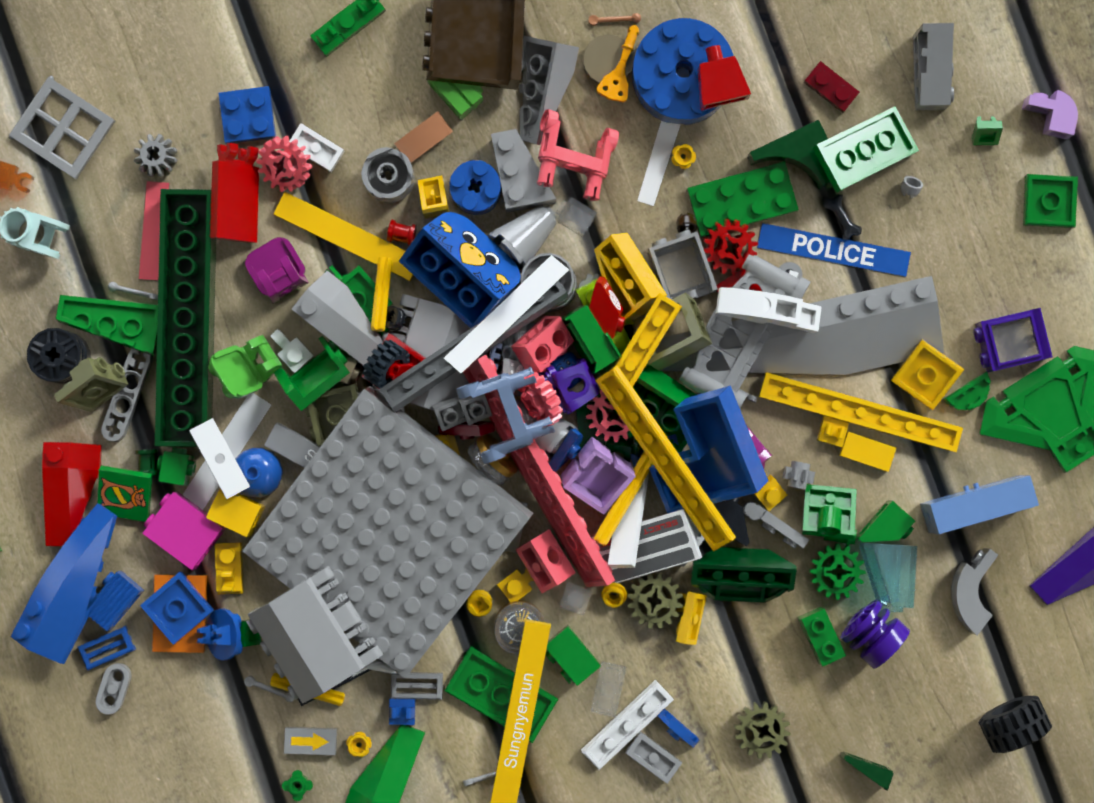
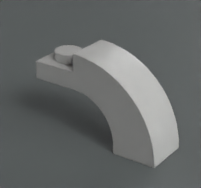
(965, 591)

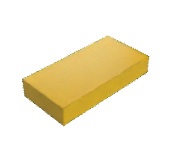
(868, 451)

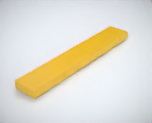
(340, 233)

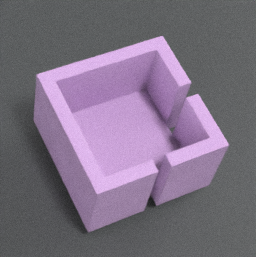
(597, 475)

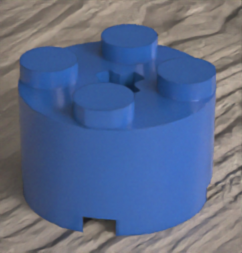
(481, 174)

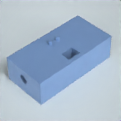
(979, 504)

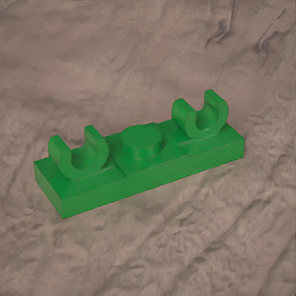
(346, 24)

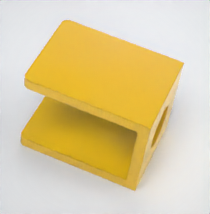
(236, 513)

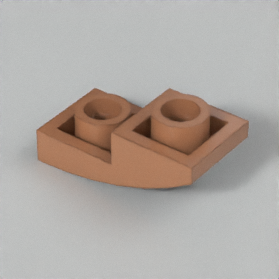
(424, 137)

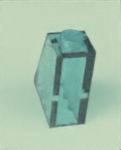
(891, 573)

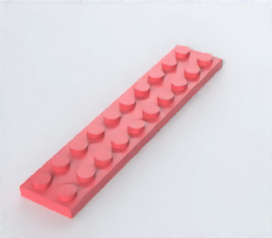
(547, 489)

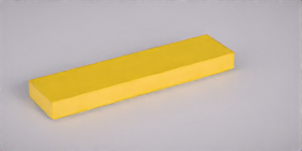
(648, 337)

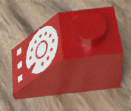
(606, 308)

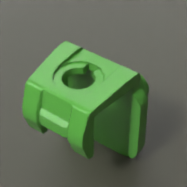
(239, 369)

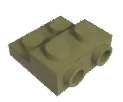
(92, 384)
(329, 410)

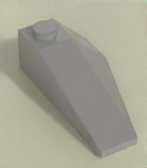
(546, 76)
(338, 316)

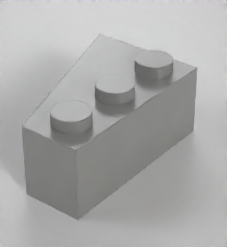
(933, 66)
(518, 173)

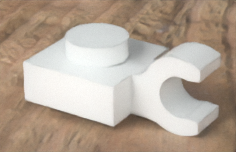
(293, 352)

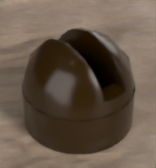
(686, 222)

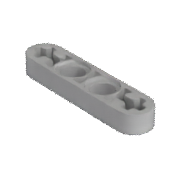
(131, 395)

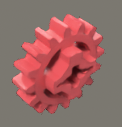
(274, 163)
(541, 400)
(606, 423)

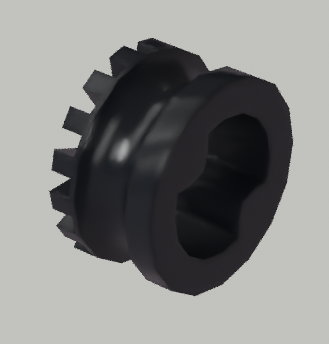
(399, 318)

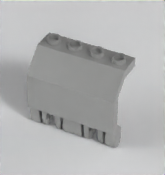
(430, 330)
(311, 638)

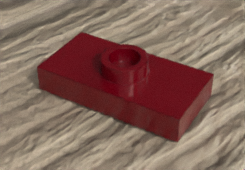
(469, 431)

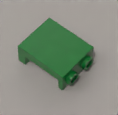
(315, 376)

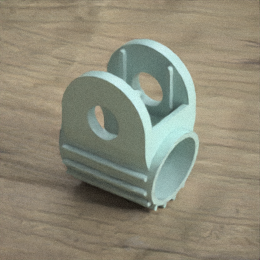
(13, 220)

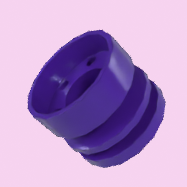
(880, 638)

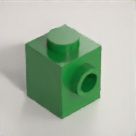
(176, 466)

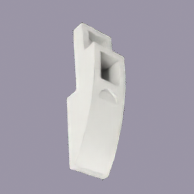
(768, 308)

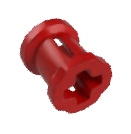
(401, 232)

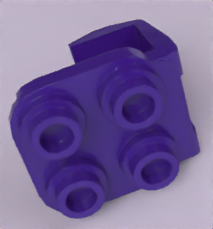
(562, 379)

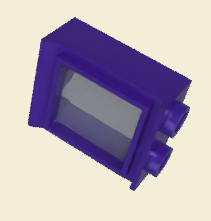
(1012, 340)

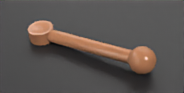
(594, 20)

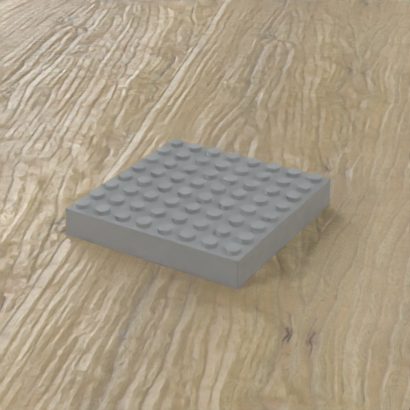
(395, 523)

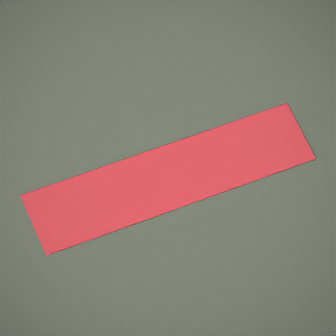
(151, 229)

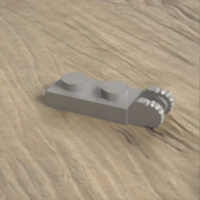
(774, 524)

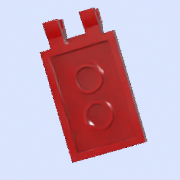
(235, 194)

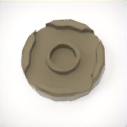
(603, 56)

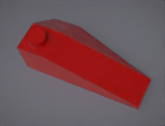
(68, 480)

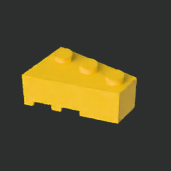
(628, 275)

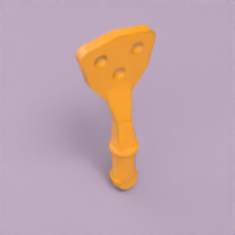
(618, 73)

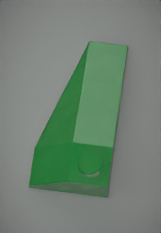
(390, 769)

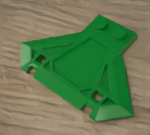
(1050, 409)

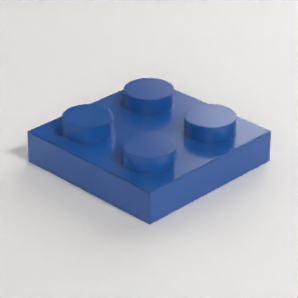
(247, 115)
(177, 607)

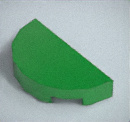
(971, 394)

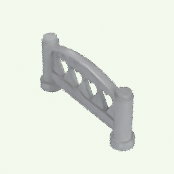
(740, 360)

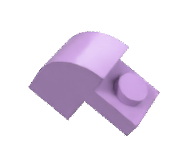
(1059, 111)

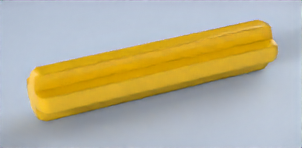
(381, 294)
(330, 696)

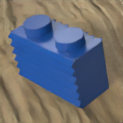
(113, 600)

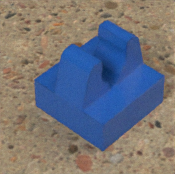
(402, 711)

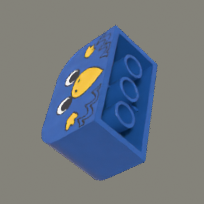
(461, 267)

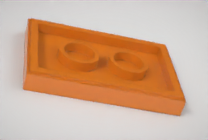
(189, 642)

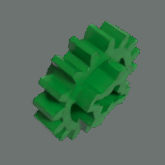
(837, 583)

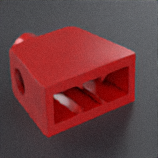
(721, 80)

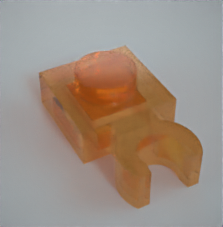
(9, 177)

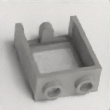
(682, 266)

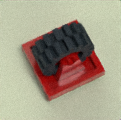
(390, 361)

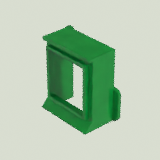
(590, 339)

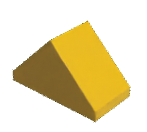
(433, 196)

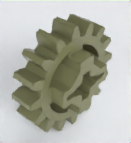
(653, 613)
(756, 740)

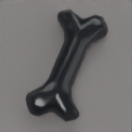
(848, 227)

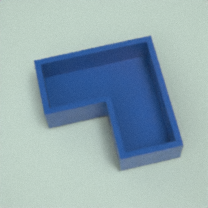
(720, 449)

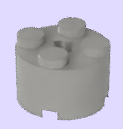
(374, 172)

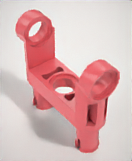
(593, 167)

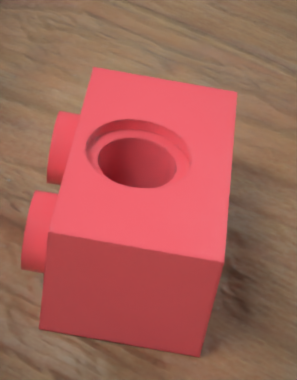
(545, 561)

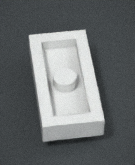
(319, 148)

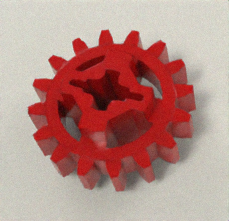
(739, 242)

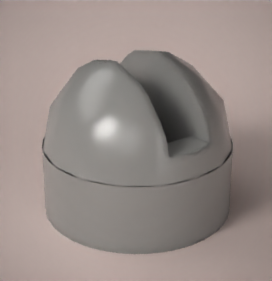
(911, 186)

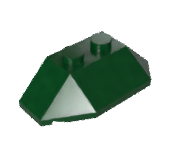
(743, 575)

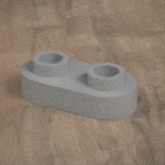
(112, 687)

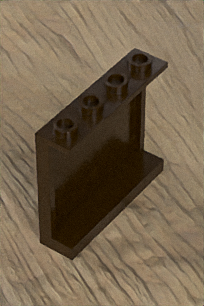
(475, 42)

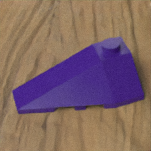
(1069, 573)

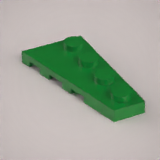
(113, 320)

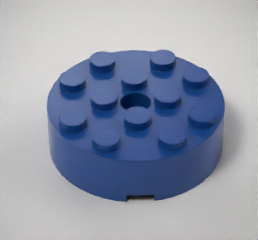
(659, 55)

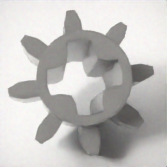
(798, 475)

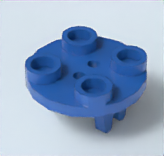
(222, 634)

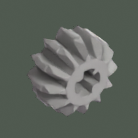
(147, 161)

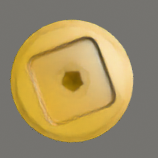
(479, 603)

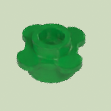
(305, 785)

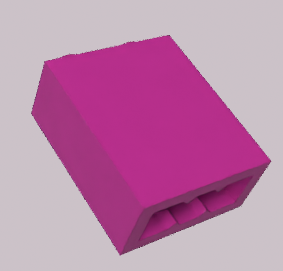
(183, 530)

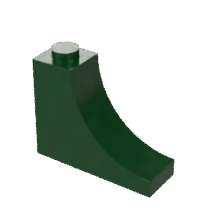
(797, 150)

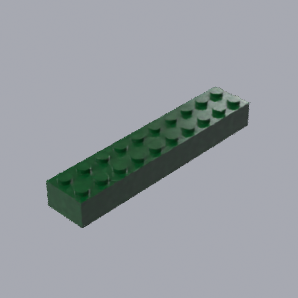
(184, 316)

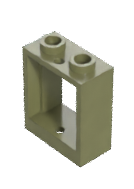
(688, 346)

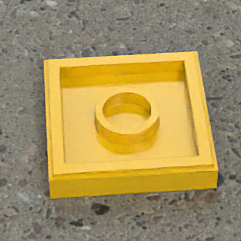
(927, 374)

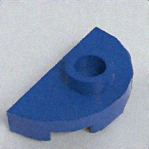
(568, 449)
(677, 729)

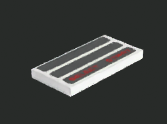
(662, 545)

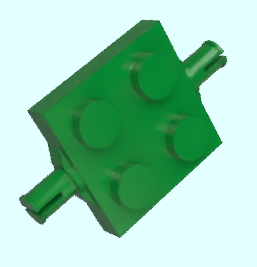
(362, 289)

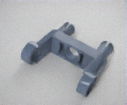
(523, 433)

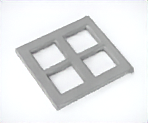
(62, 128)

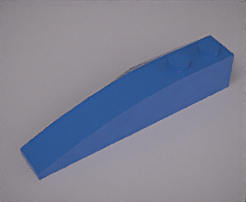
(63, 594)

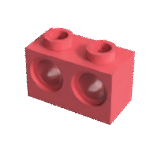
(540, 340)

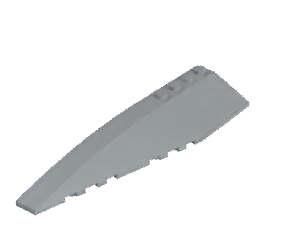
(852, 337)

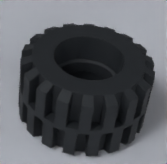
(1015, 724)

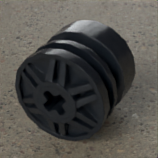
(56, 340)

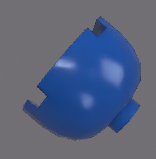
(261, 471)

